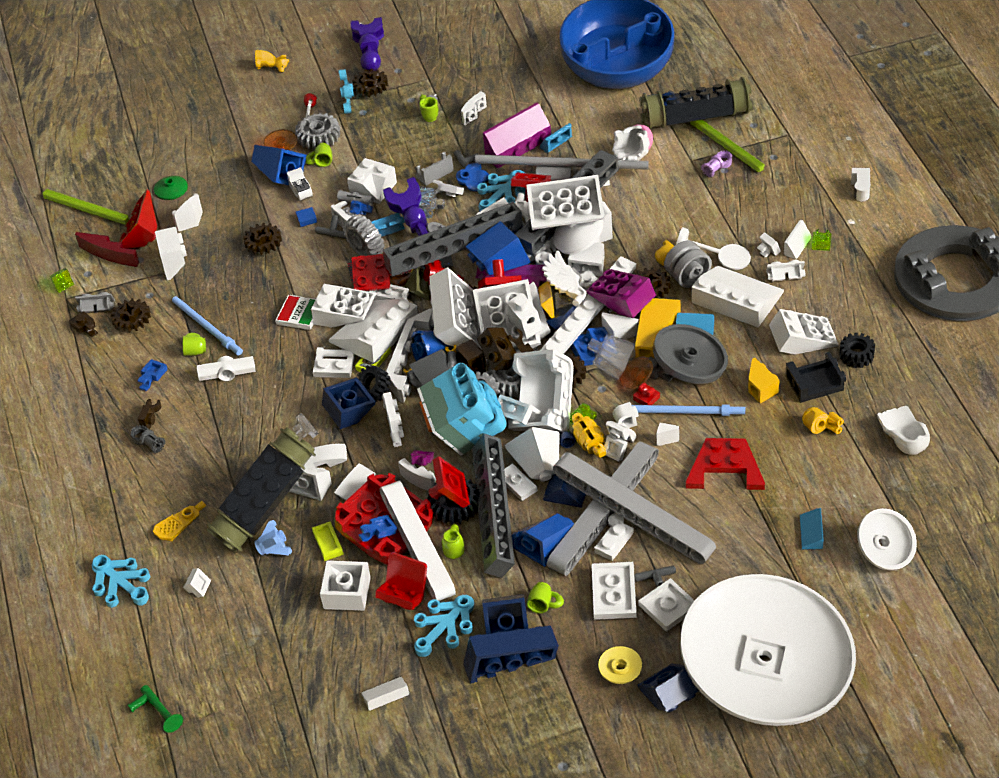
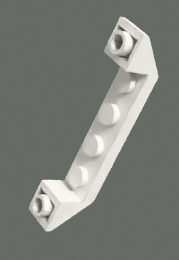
(399, 383)

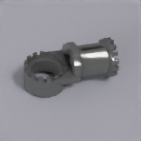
(147, 438)

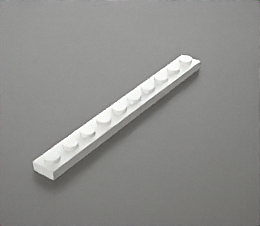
(582, 315)

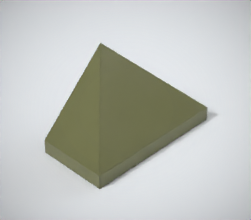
(417, 284)

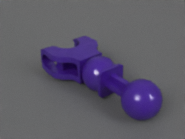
(367, 37)
(408, 205)

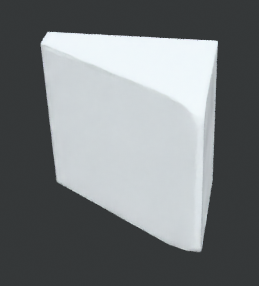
(667, 434)

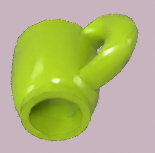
(428, 108)
(322, 156)
(193, 344)
(453, 543)
(540, 598)

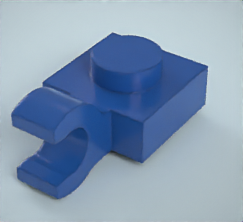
(359, 208)
(152, 371)
(379, 526)

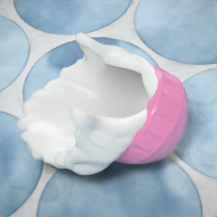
(632, 142)

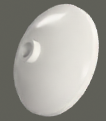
(577, 237)
(895, 535)

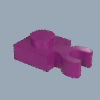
(421, 457)

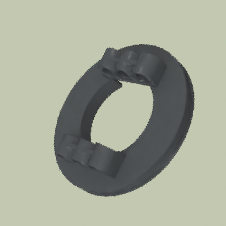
(928, 290)

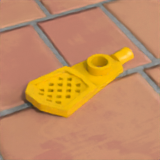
(175, 524)

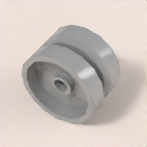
(687, 263)

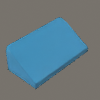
(557, 138)
(702, 321)
(811, 529)

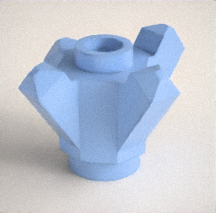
(272, 541)

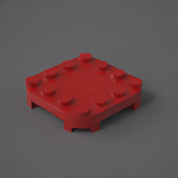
(368, 504)

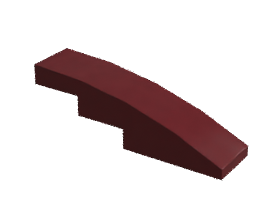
(104, 248)

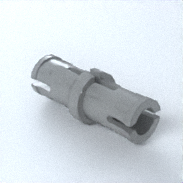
(348, 197)

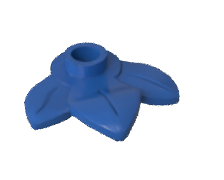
(473, 176)

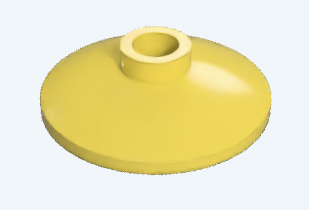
(620, 658)

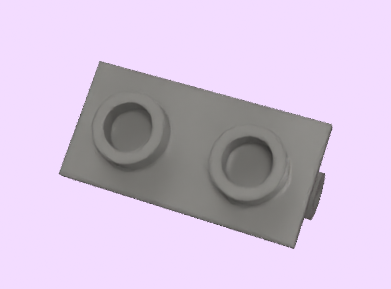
(103, 301)

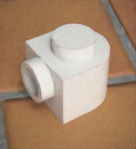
(626, 415)

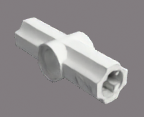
(226, 368)

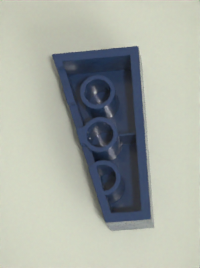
(508, 650)

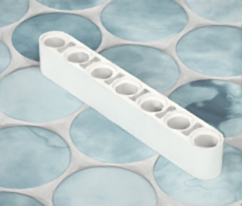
(417, 539)

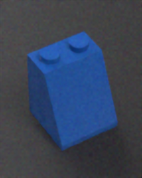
(495, 245)

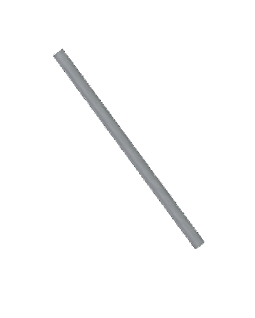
(551, 161)

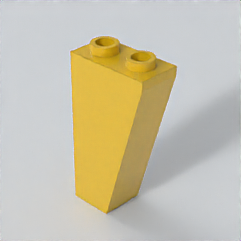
(653, 318)

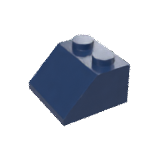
(347, 402)
(505, 613)
(669, 687)

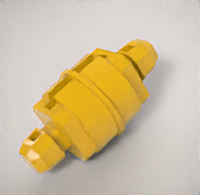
(588, 435)

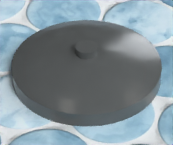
(690, 354)

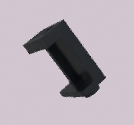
(816, 378)

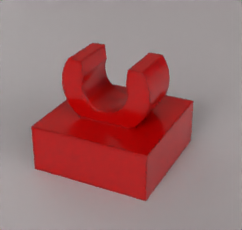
(646, 395)

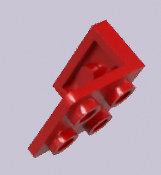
(370, 273)
(403, 582)

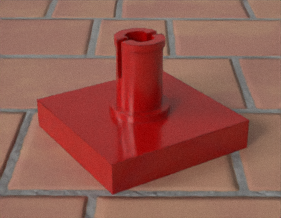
(525, 179)
(499, 277)
(449, 483)

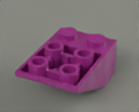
(622, 292)

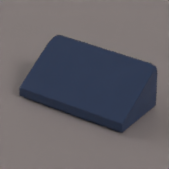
(561, 315)

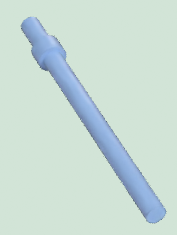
(227, 342)
(725, 409)

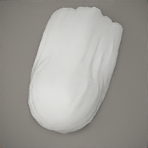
(906, 431)

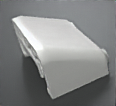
(547, 387)

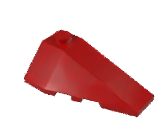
(141, 225)

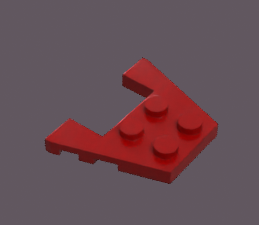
(725, 456)

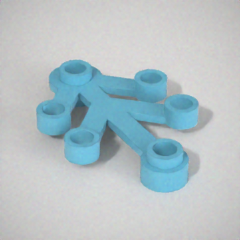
(346, 91)
(499, 190)
(103, 565)
(444, 621)

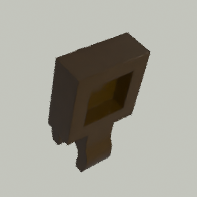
(82, 323)
(519, 343)
(147, 414)

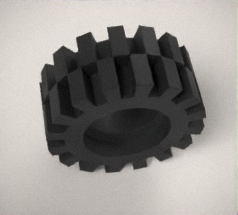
(857, 342)
(381, 381)

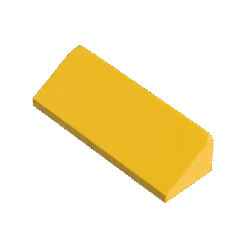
(546, 298)

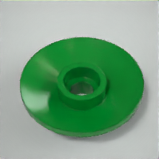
(170, 187)

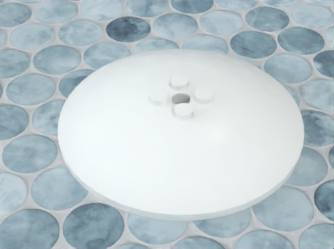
(772, 617)

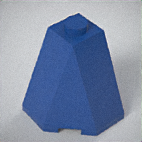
(277, 162)
(541, 538)

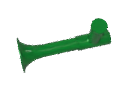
(171, 723)

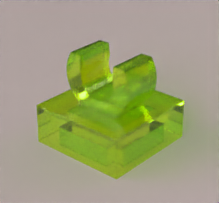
(821, 240)
(61, 280)
(585, 410)

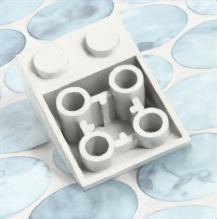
(340, 306)
(801, 332)

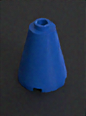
(426, 344)

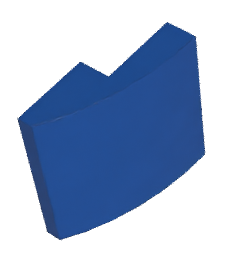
(580, 345)

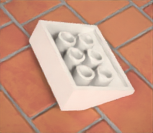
(565, 202)
(735, 295)
(453, 309)
(492, 309)
(378, 329)

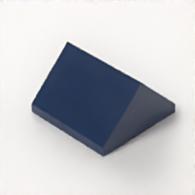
(563, 493)

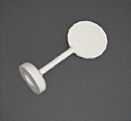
(730, 256)

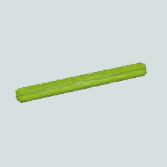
(729, 145)
(85, 206)

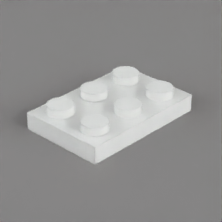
(613, 590)

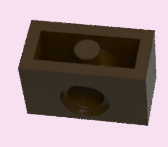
(497, 348)

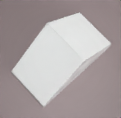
(620, 326)

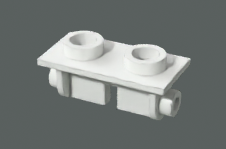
(777, 270)

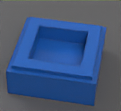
(306, 216)

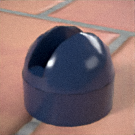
(567, 439)

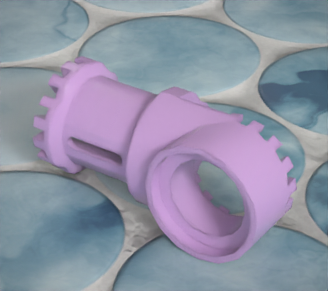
(717, 163)

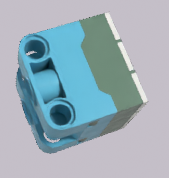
(461, 408)

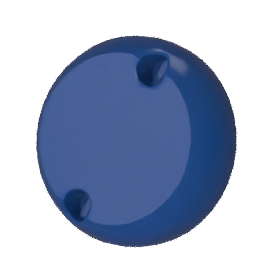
(616, 42)

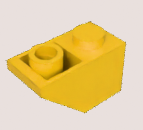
(762, 382)

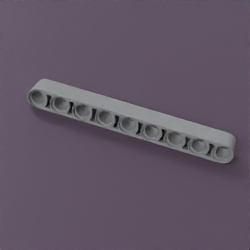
(634, 508)
(596, 515)

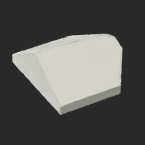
(188, 214)

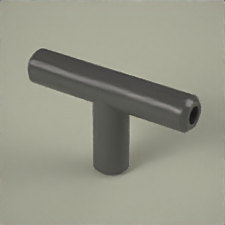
(464, 161)
(333, 229)
(655, 574)

